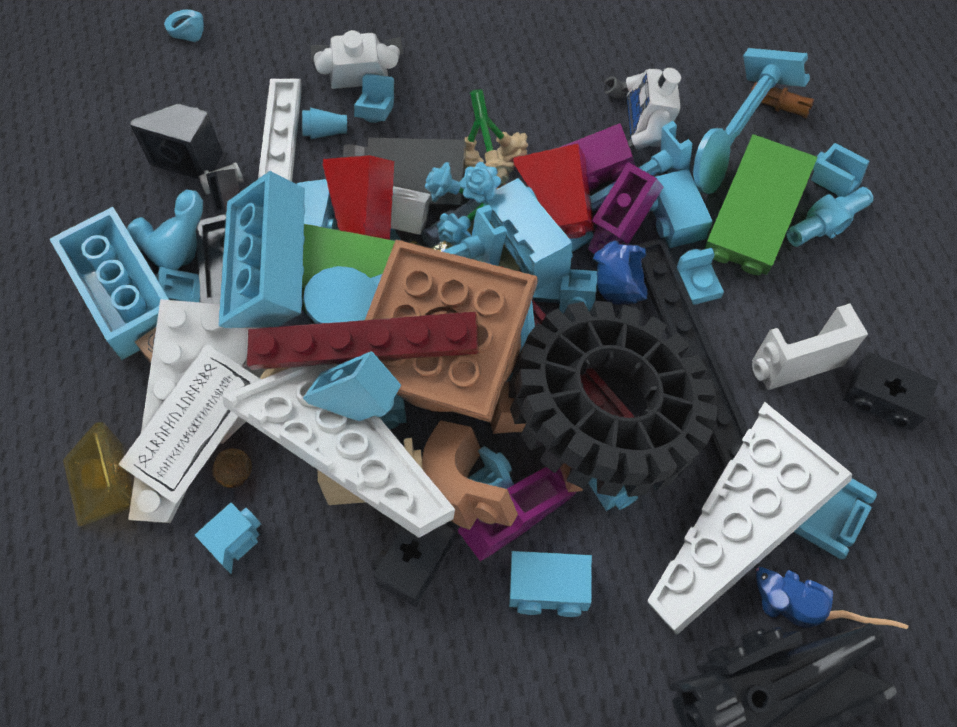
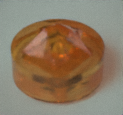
(232, 468)

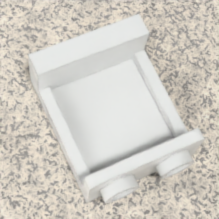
(785, 363)

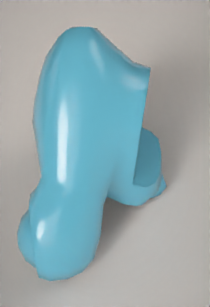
(175, 239)

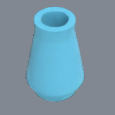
(321, 123)

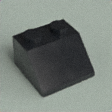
(179, 140)

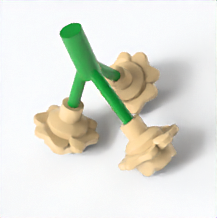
(509, 148)

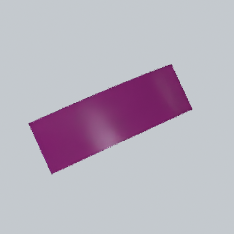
(533, 500)

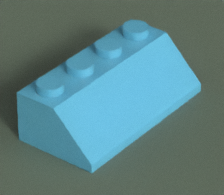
(263, 254)
(112, 279)

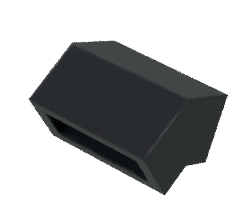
(223, 187)

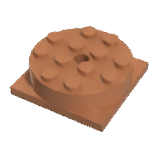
(437, 282)

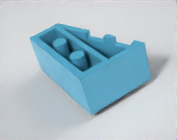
(531, 233)

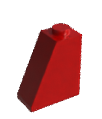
(560, 186)
(361, 193)

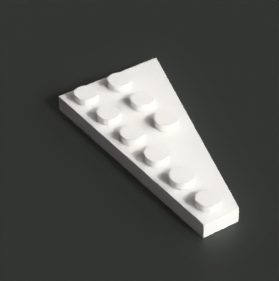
(179, 338)
(351, 452)
(755, 505)

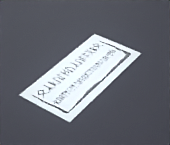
(187, 425)

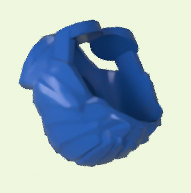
(617, 277)

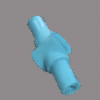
(829, 216)

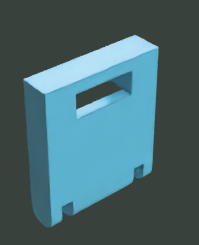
(839, 519)

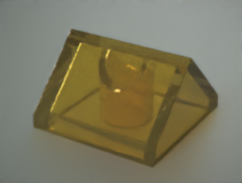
(94, 477)

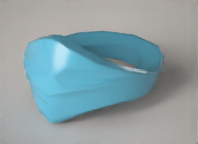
(190, 29)

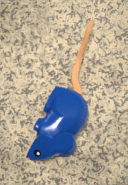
(803, 603)

